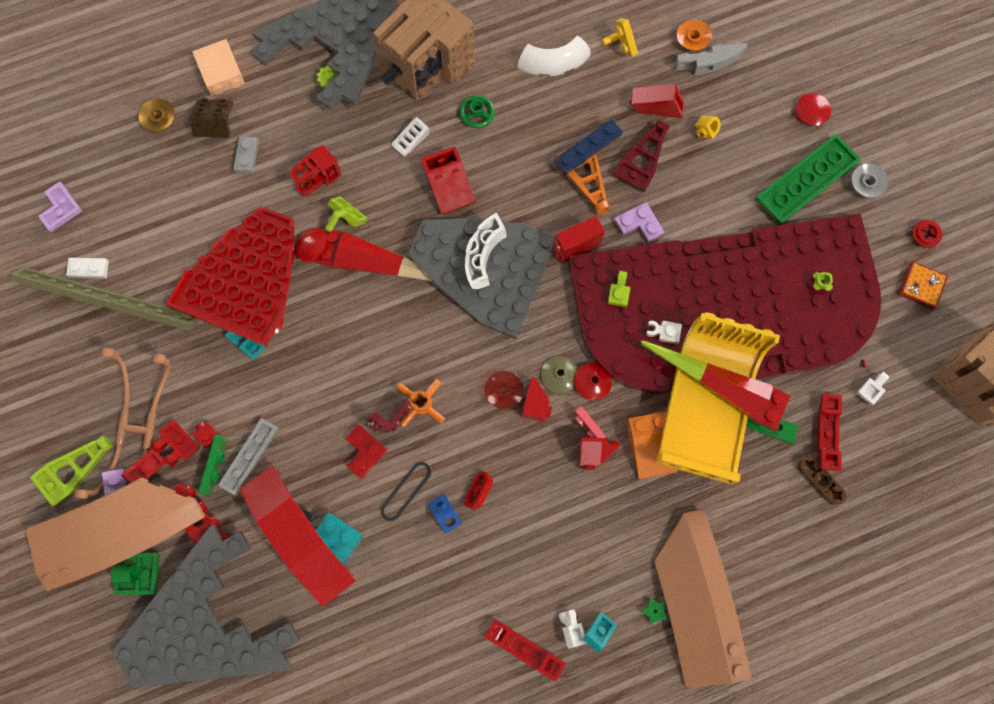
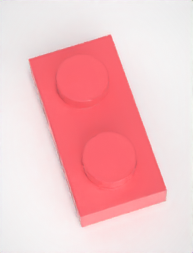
(583, 419)

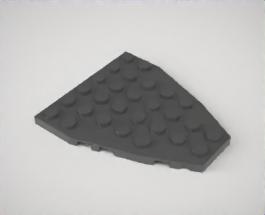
(512, 269)

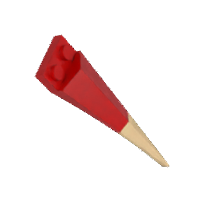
(356, 254)

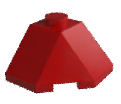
(595, 452)

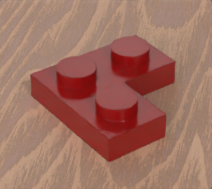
(369, 451)

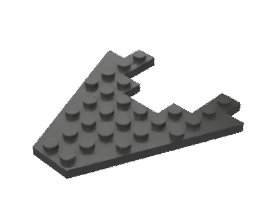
(340, 26)
(181, 635)

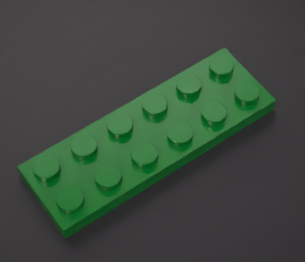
(807, 179)

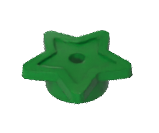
(655, 616)

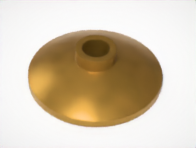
(152, 110)

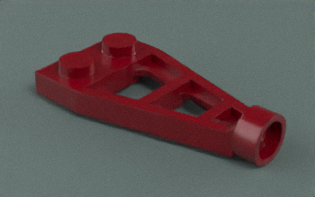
(635, 175)

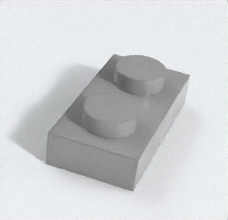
(246, 154)

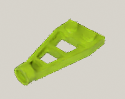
(51, 485)

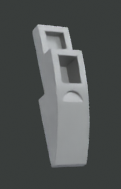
(718, 58)

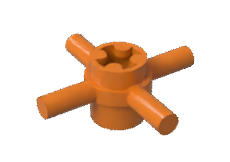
(420, 395)

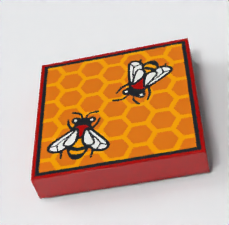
(923, 285)

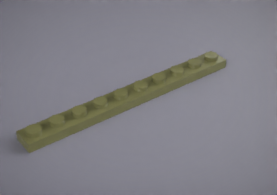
(104, 298)

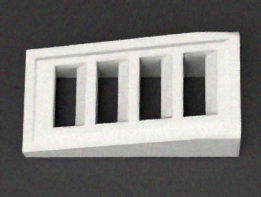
(420, 136)

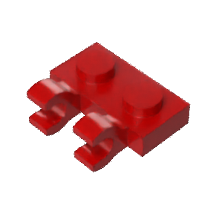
(179, 440)

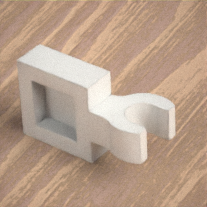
(872, 390)
(573, 632)

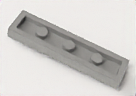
(248, 457)

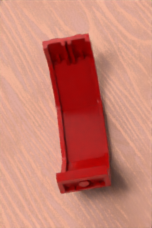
(295, 537)

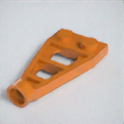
(596, 196)

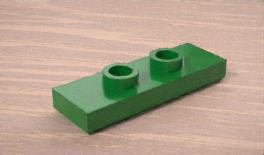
(785, 432)
(211, 471)

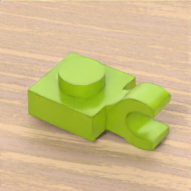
(619, 293)

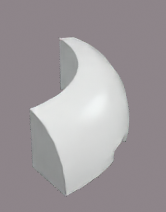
(554, 61)
(478, 250)

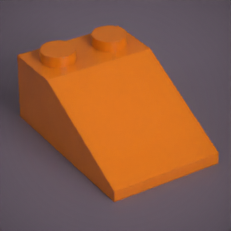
(645, 440)

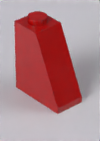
(658, 100)

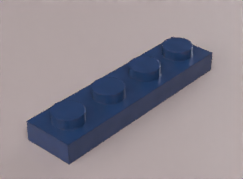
(588, 146)

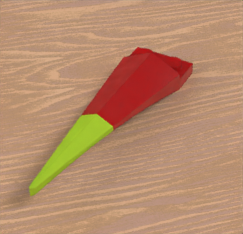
(752, 397)

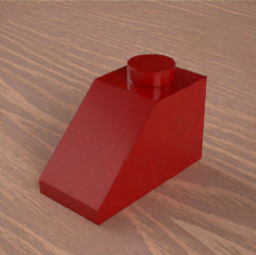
(536, 403)

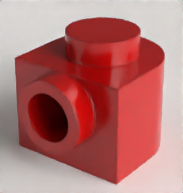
(205, 434)

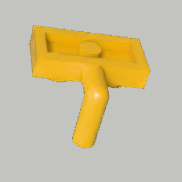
(625, 34)

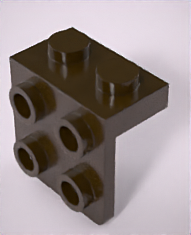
(211, 118)

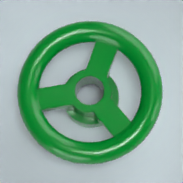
(476, 103)

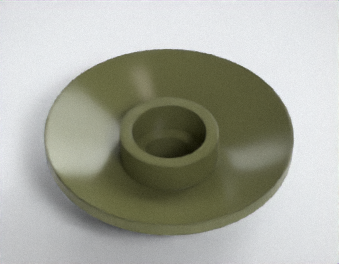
(556, 383)

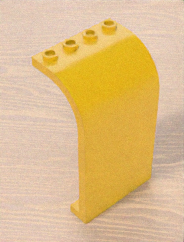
(700, 427)

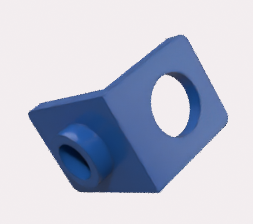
(442, 511)

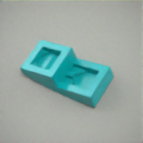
(249, 347)

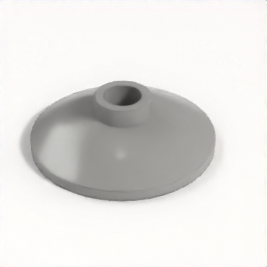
(874, 175)

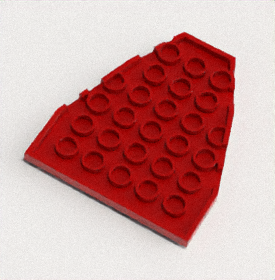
(243, 278)

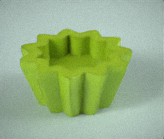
(325, 76)

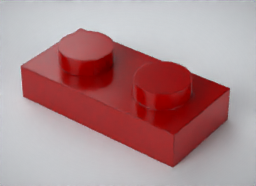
(144, 467)

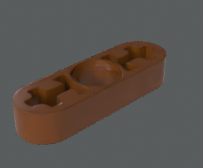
(830, 481)

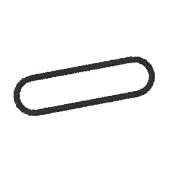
(414, 494)

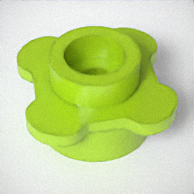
(827, 277)

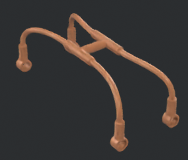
(123, 426)

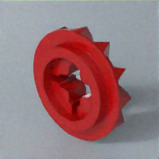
(935, 233)

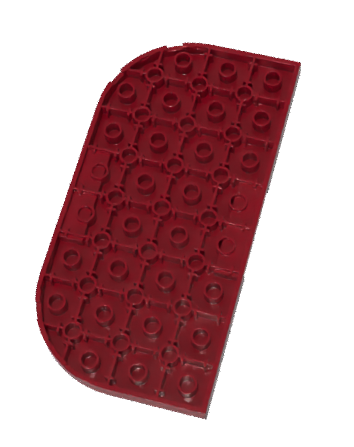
(744, 277)

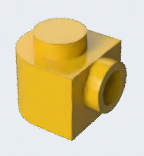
(707, 126)

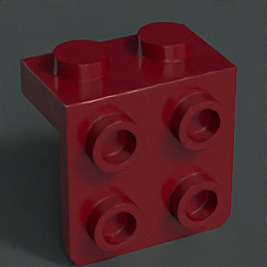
(378, 423)

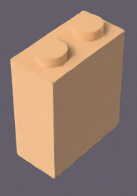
(218, 67)

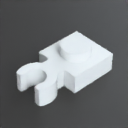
(667, 332)

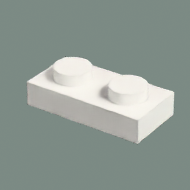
(87, 268)

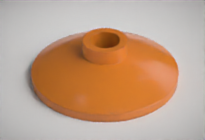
(694, 29)

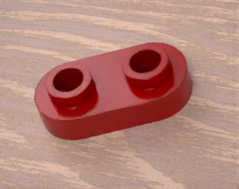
(478, 490)

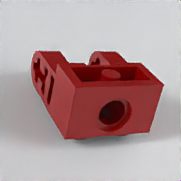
(321, 169)

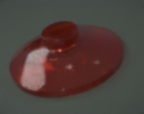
(504, 380)

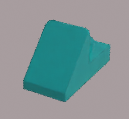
(599, 632)

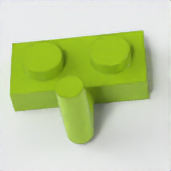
(343, 209)

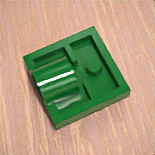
(136, 575)

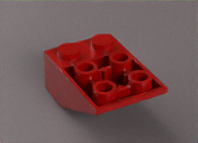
(448, 180)

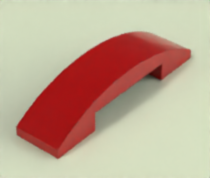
(828, 432)
(525, 650)

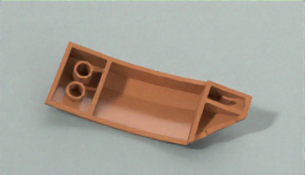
(108, 531)
(701, 605)

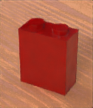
(578, 239)

